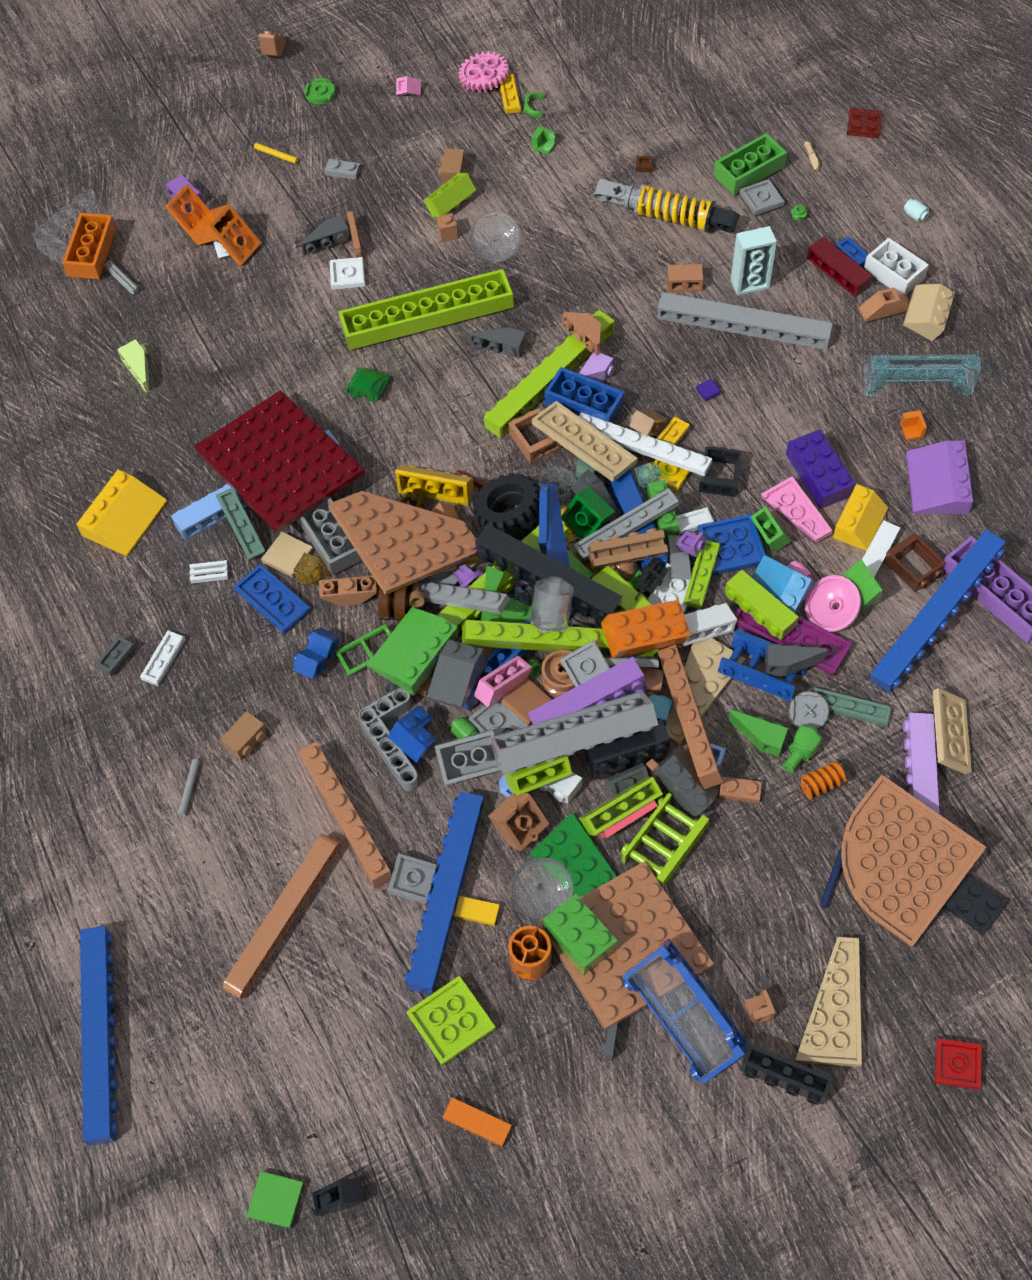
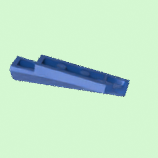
(551, 525)

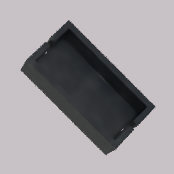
(628, 752)

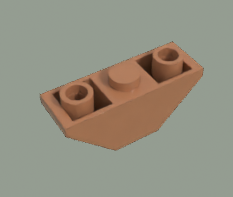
(272, 43)
(884, 304)
(584, 328)
(347, 590)

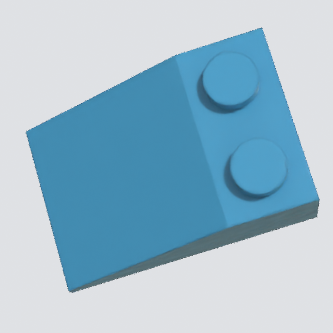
(783, 583)

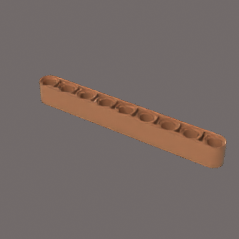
(281, 916)

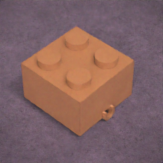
(518, 820)

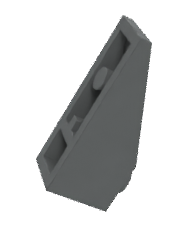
(591, 480)

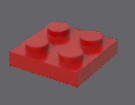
(958, 1064)

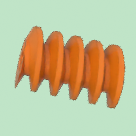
(821, 778)

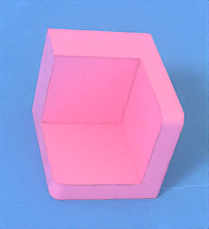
(408, 85)

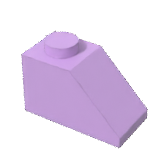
(598, 367)

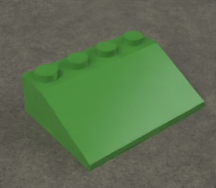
(413, 649)

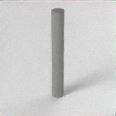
(189, 787)

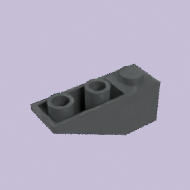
(326, 235)
(502, 340)
(786, 660)

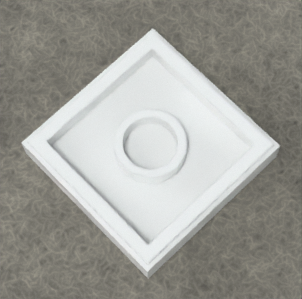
(347, 273)

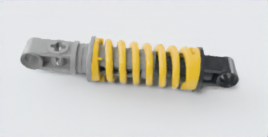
(652, 204)

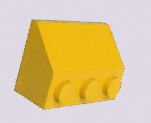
(860, 518)

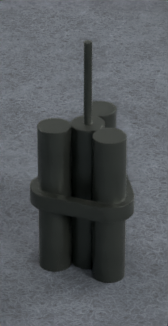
(651, 577)

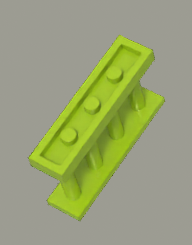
(673, 857)

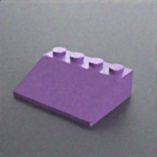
(940, 479)

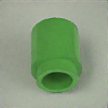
(462, 727)

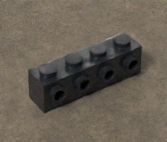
(786, 1074)

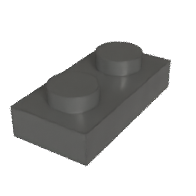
(114, 655)
(626, 779)
(607, 1045)

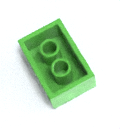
(579, 934)

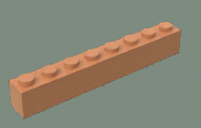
(690, 717)
(345, 815)

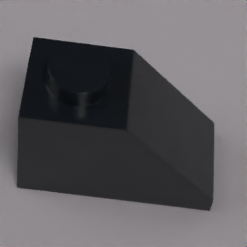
(338, 1196)

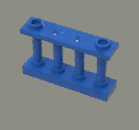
(747, 674)

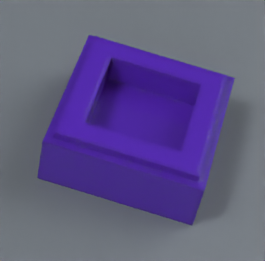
(708, 390)

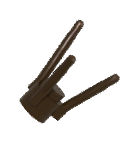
(415, 498)

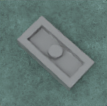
(342, 169)

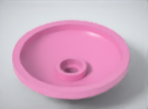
(825, 596)

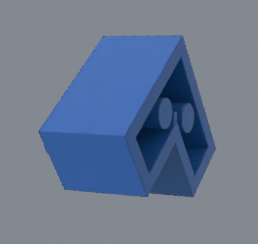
(412, 735)

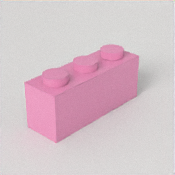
(502, 680)

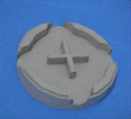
(809, 709)

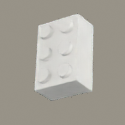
(896, 266)

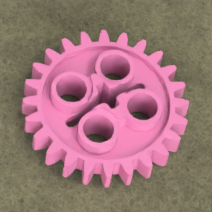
(483, 71)

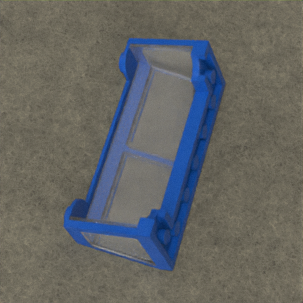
(687, 1010)

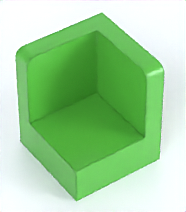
(543, 140)

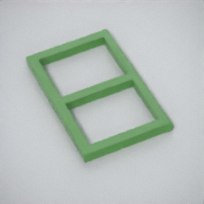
(360, 640)

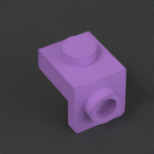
(691, 543)

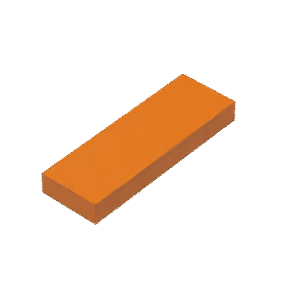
(477, 1122)

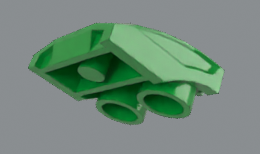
(368, 384)

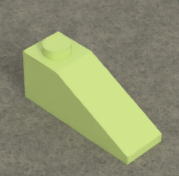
(136, 361)

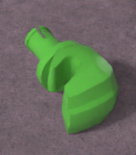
(803, 747)

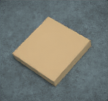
(286, 553)

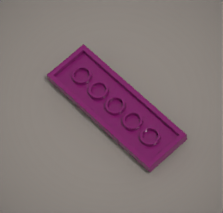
(804, 635)

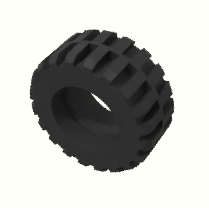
(506, 492)

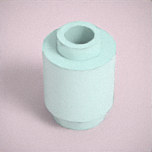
(916, 210)

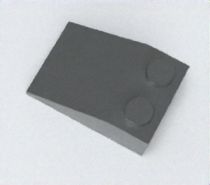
(456, 673)

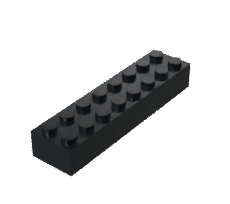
(531, 565)

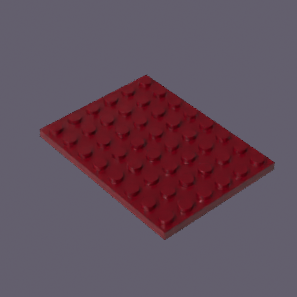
(279, 461)

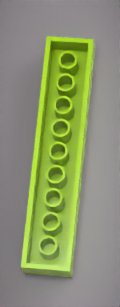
(426, 309)

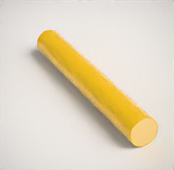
(276, 153)

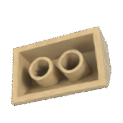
(929, 310)

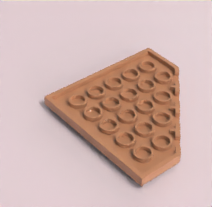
(401, 540)

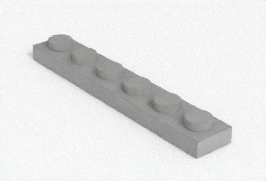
(630, 521)
(463, 597)

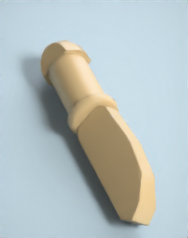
(812, 155)

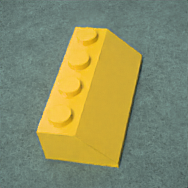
(435, 484)

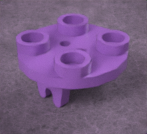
(466, 575)

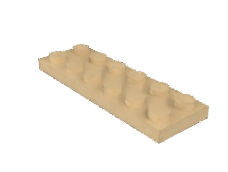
(584, 441)

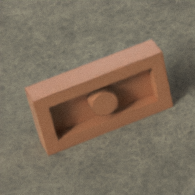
(740, 789)

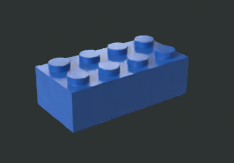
(584, 395)

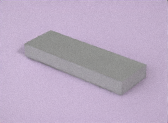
(678, 559)

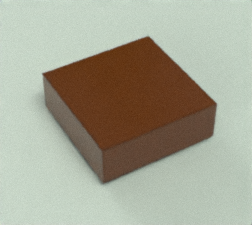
(643, 163)

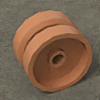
(554, 676)

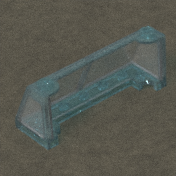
(958, 368)

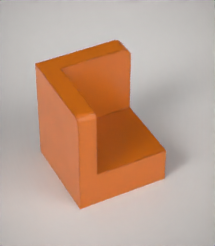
(913, 425)

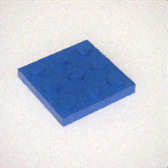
(738, 543)

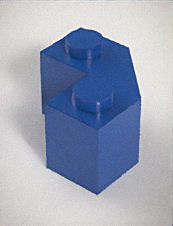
(320, 647)

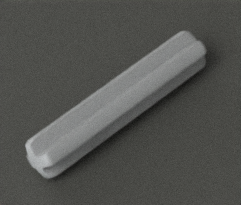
(121, 277)

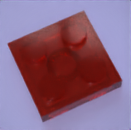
(864, 122)

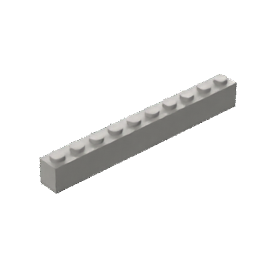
(744, 320)

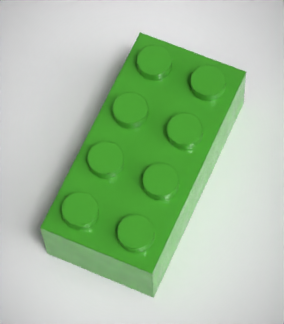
(750, 163)

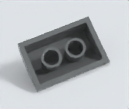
(681, 780)

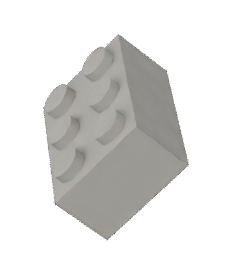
(466, 757)

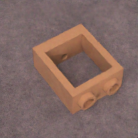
(537, 450)

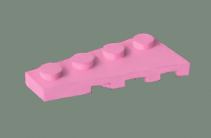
(797, 508)

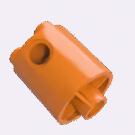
(530, 952)

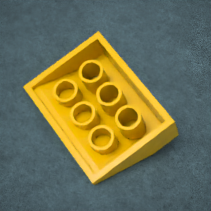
(121, 513)

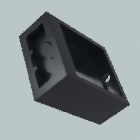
(717, 485)

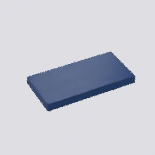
(272, 599)

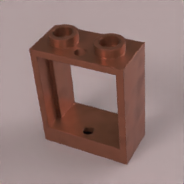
(914, 543)

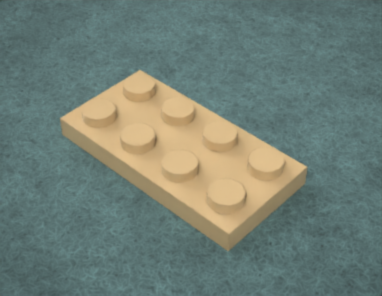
(951, 731)

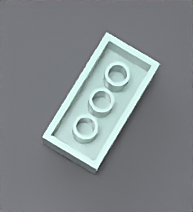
(753, 260)

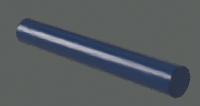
(832, 881)

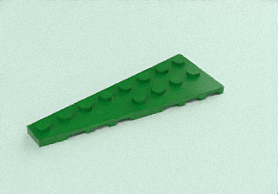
(578, 854)

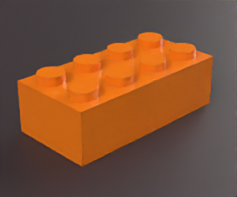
(89, 246)
(645, 629)

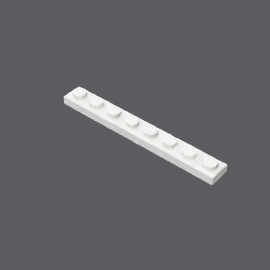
(651, 447)

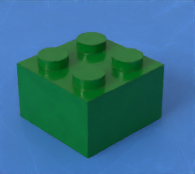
(587, 513)

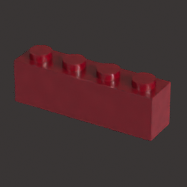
(839, 267)

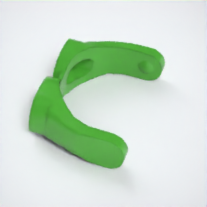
(528, 97)

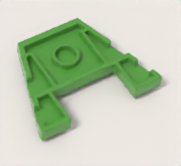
(514, 610)

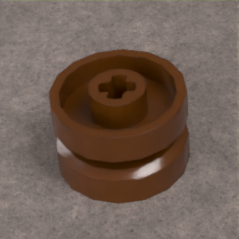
(394, 602)

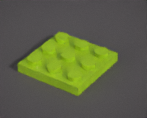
(450, 1020)

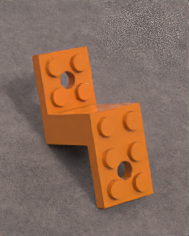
(212, 225)

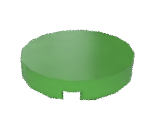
(320, 91)

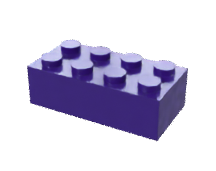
(820, 469)

